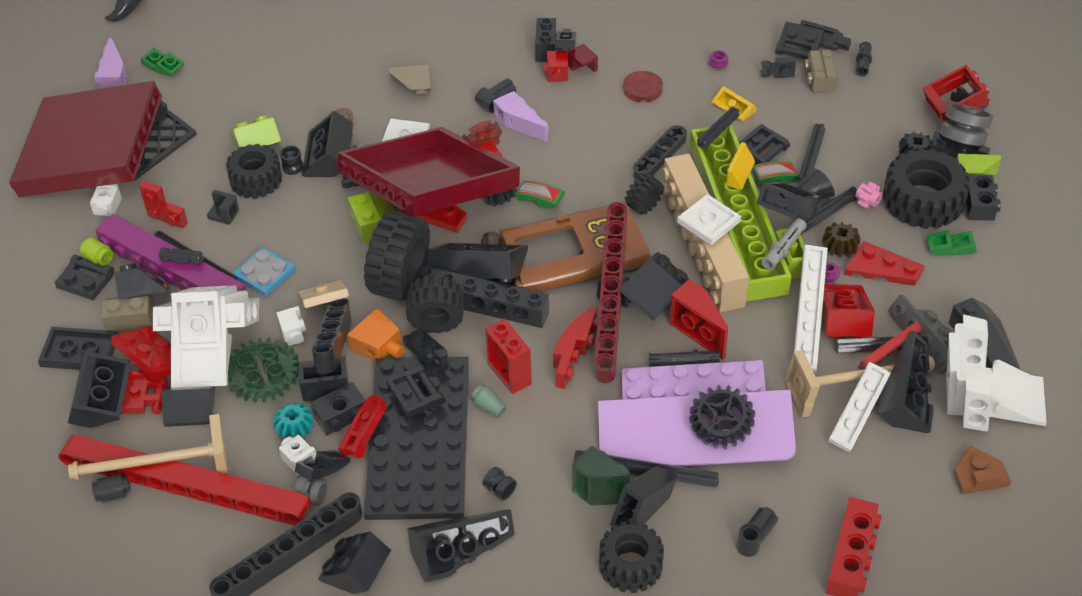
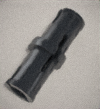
(864, 58)

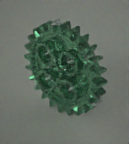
(278, 363)

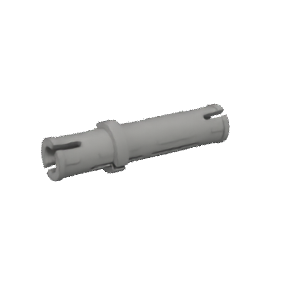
(772, 257)

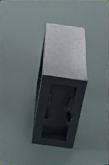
(784, 199)

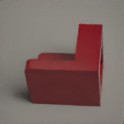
(581, 57)

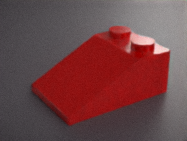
(847, 311)
(698, 317)

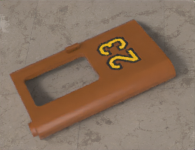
(590, 232)

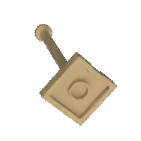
(805, 385)
(213, 449)

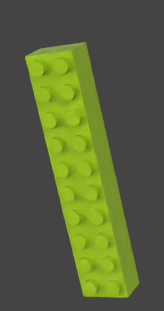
(754, 233)

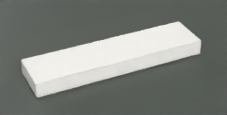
(859, 407)

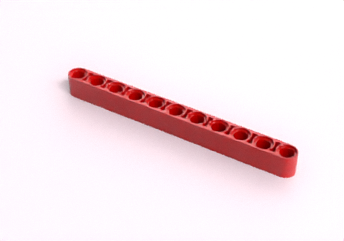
(193, 482)

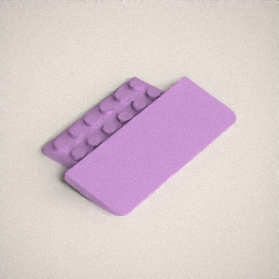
(655, 414)

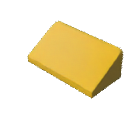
(726, 98)
(740, 167)

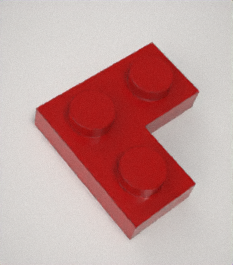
(158, 207)

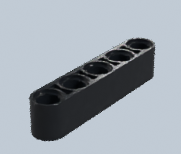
(331, 336)

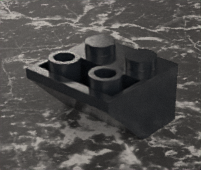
(315, 385)
(355, 563)

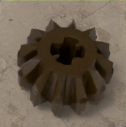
(841, 239)

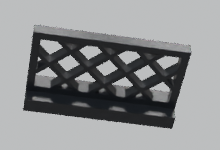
(163, 152)

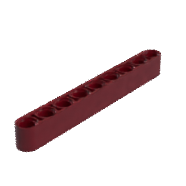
(612, 261)

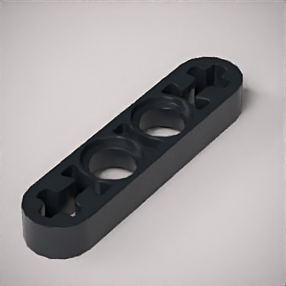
(656, 151)

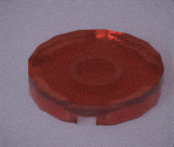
(643, 86)

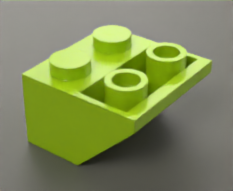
(261, 132)

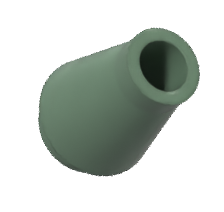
(488, 400)

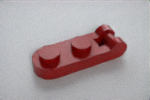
(362, 427)

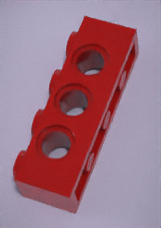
(863, 515)

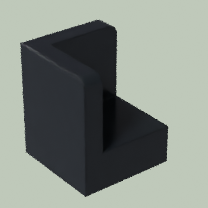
(224, 207)

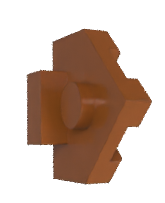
(980, 472)

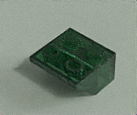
(598, 478)

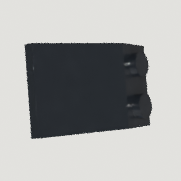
(653, 285)

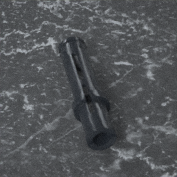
(684, 358)

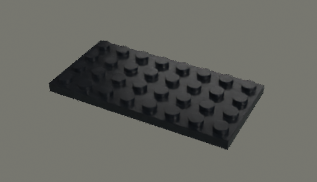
(421, 459)

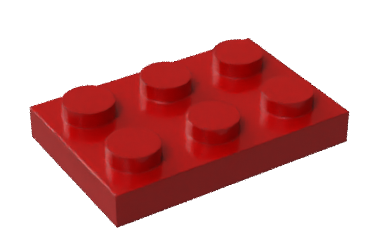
(146, 350)

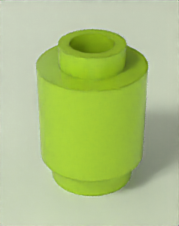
(96, 251)

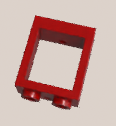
(950, 82)
(508, 353)

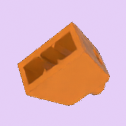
(376, 337)

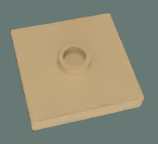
(323, 293)

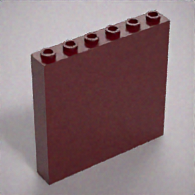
(86, 139)
(428, 170)

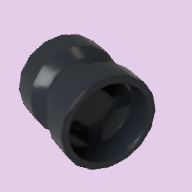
(291, 160)
(498, 482)

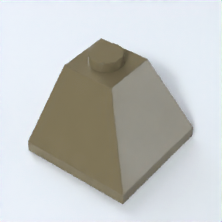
(414, 77)

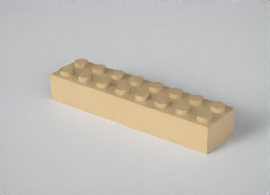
(717, 262)

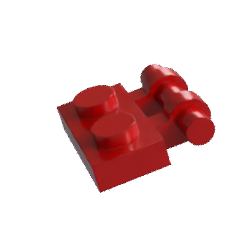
(137, 396)

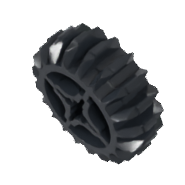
(709, 405)

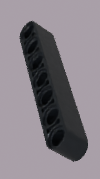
(292, 539)

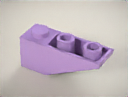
(111, 68)
(518, 116)

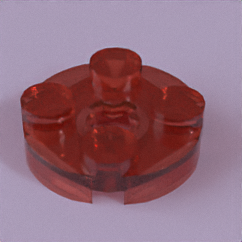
(484, 132)

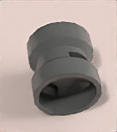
(312, 489)

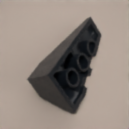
(998, 343)
(906, 392)
(452, 543)

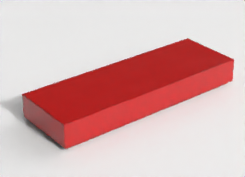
(889, 347)

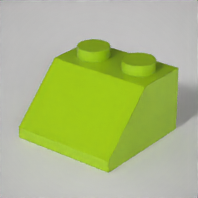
(366, 211)

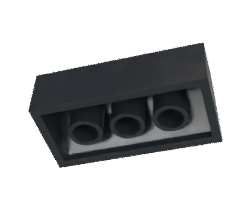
(479, 260)

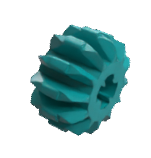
(293, 421)

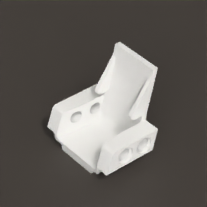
(200, 332)
(985, 391)

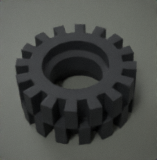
(644, 194)

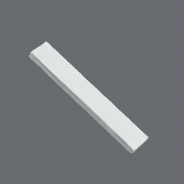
(810, 303)

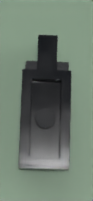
(832, 37)
(565, 40)
(953, 148)
(426, 348)

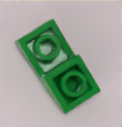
(161, 63)

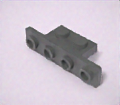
(932, 330)

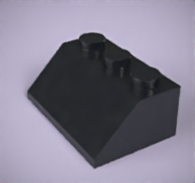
(324, 143)
(99, 390)

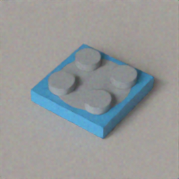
(264, 271)

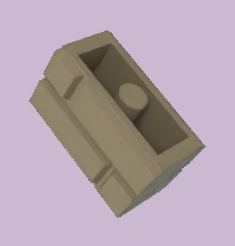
(821, 71)

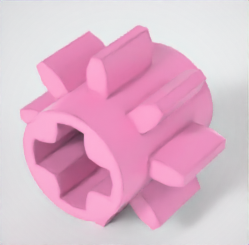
(869, 195)

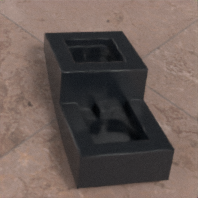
(325, 464)

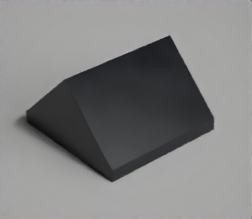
(187, 405)

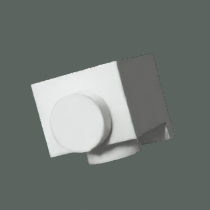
(106, 200)
(291, 325)
(296, 450)

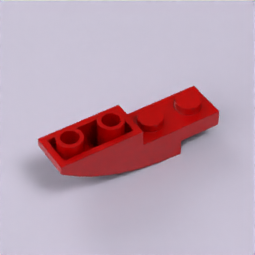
(572, 343)

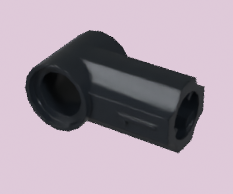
(485, 96)
(755, 531)

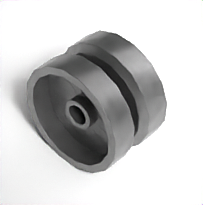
(966, 124)

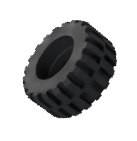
(921, 206)
(396, 254)

